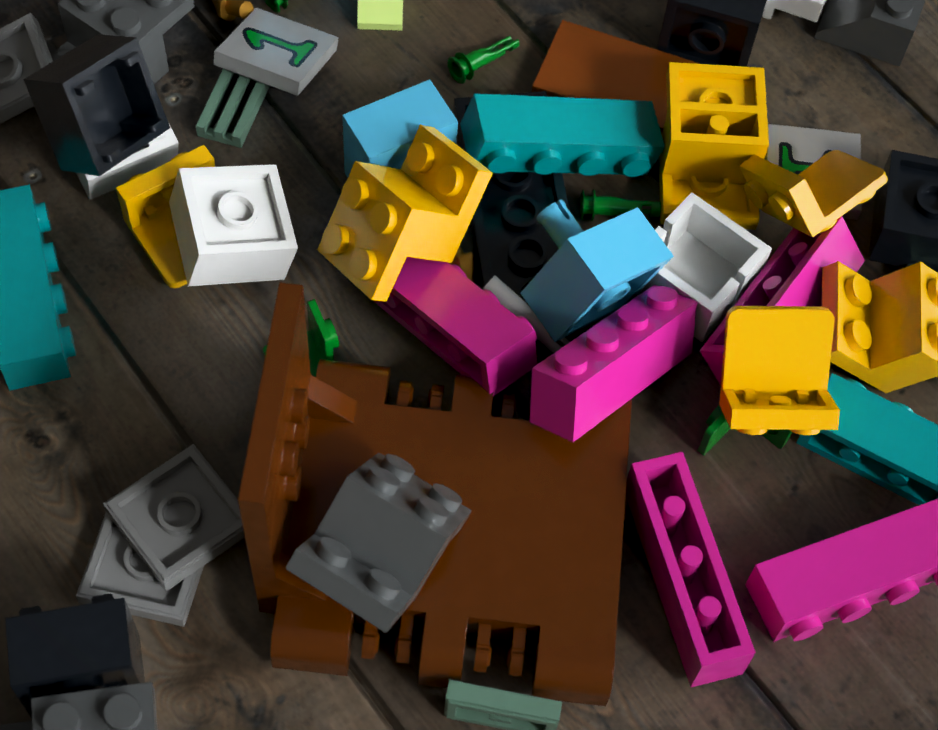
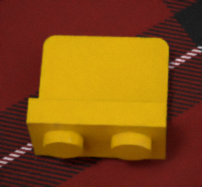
(814, 196)
(148, 213)
(778, 370)

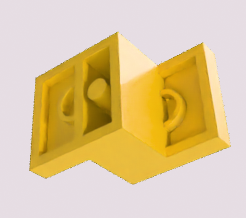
(709, 130)
(403, 212)
(884, 325)

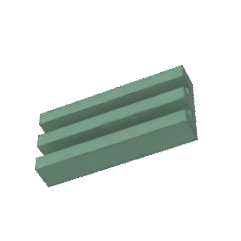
(214, 105)
(500, 708)

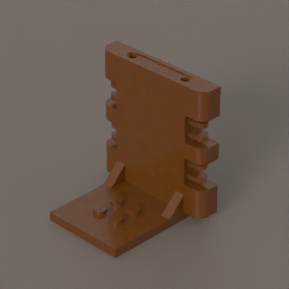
(524, 568)

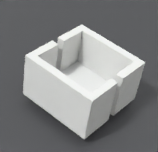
(710, 261)

